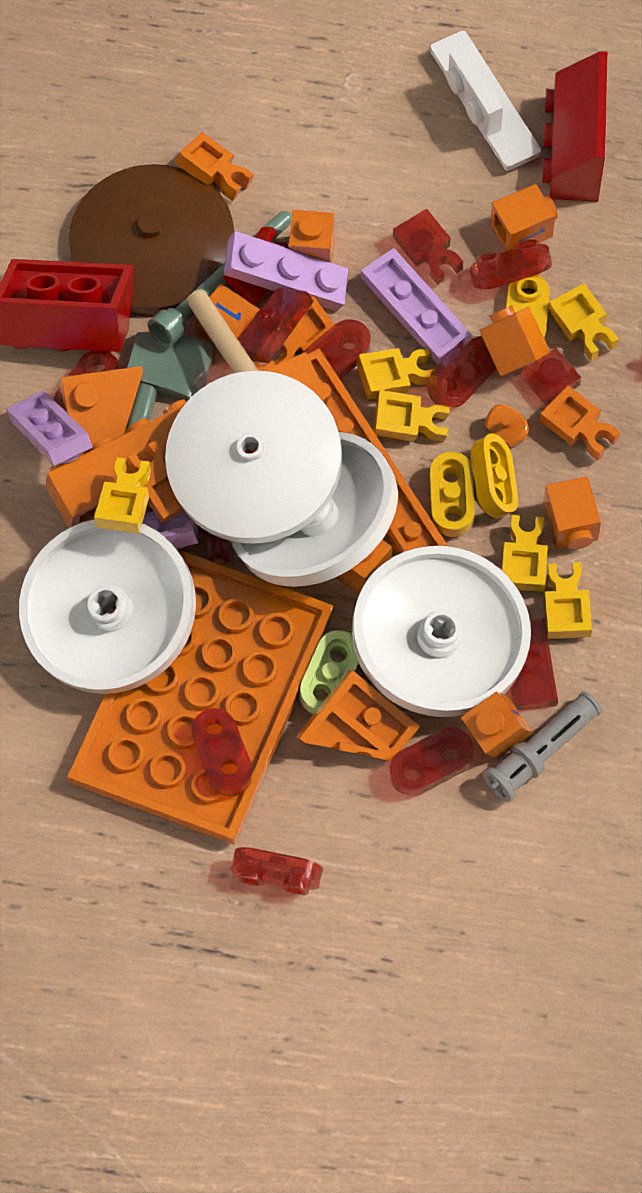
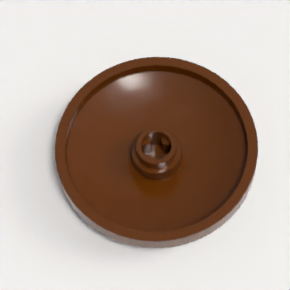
(159, 223)

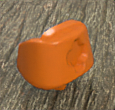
(507, 424)

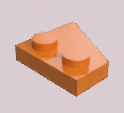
(101, 400)
(359, 721)

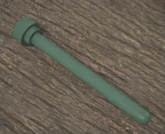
(169, 324)

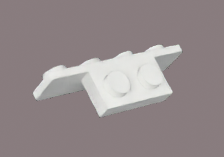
(485, 100)

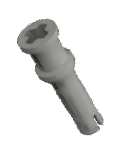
(528, 758)

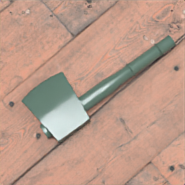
(168, 371)

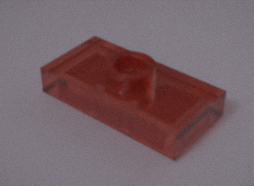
(275, 323)
(536, 682)

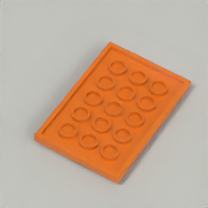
(241, 657)

